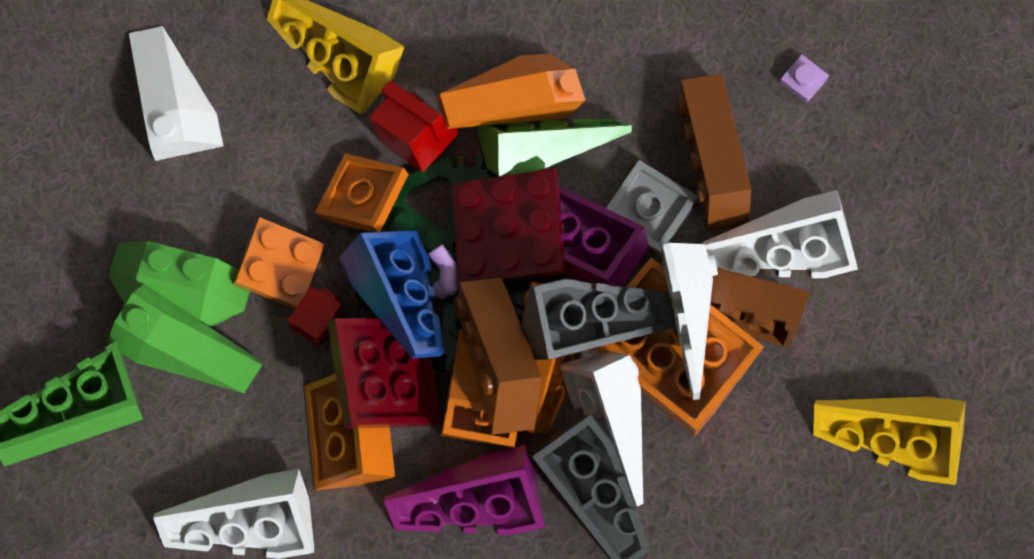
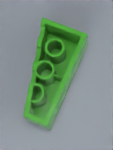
(70, 408)

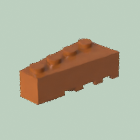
(715, 152)
(759, 306)
(499, 355)

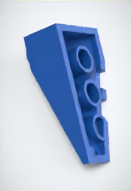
(393, 281)

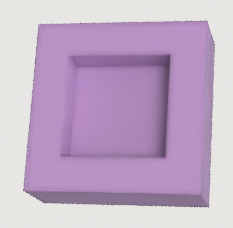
(804, 78)

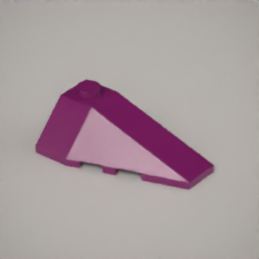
(486, 491)

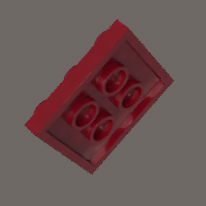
(509, 227)
(379, 379)

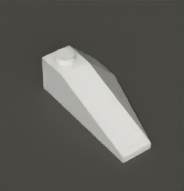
(611, 393)

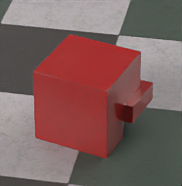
(411, 127)

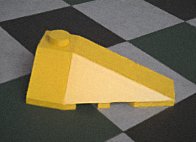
(346, 51)
(909, 430)

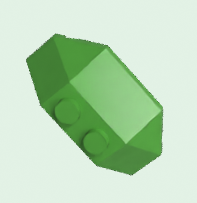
(185, 278)

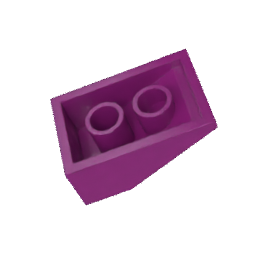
(599, 242)

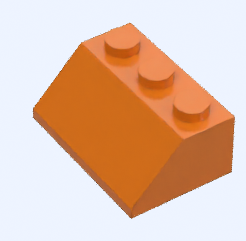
(339, 454)

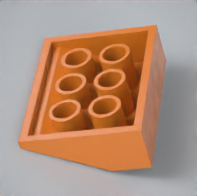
(662, 367)

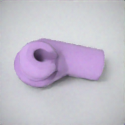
(448, 276)

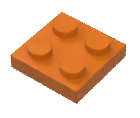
(361, 193)
(278, 263)

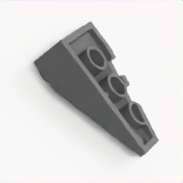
(582, 315)
(591, 479)

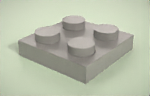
(653, 203)

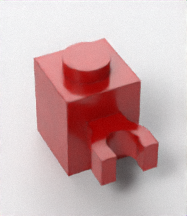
(313, 314)

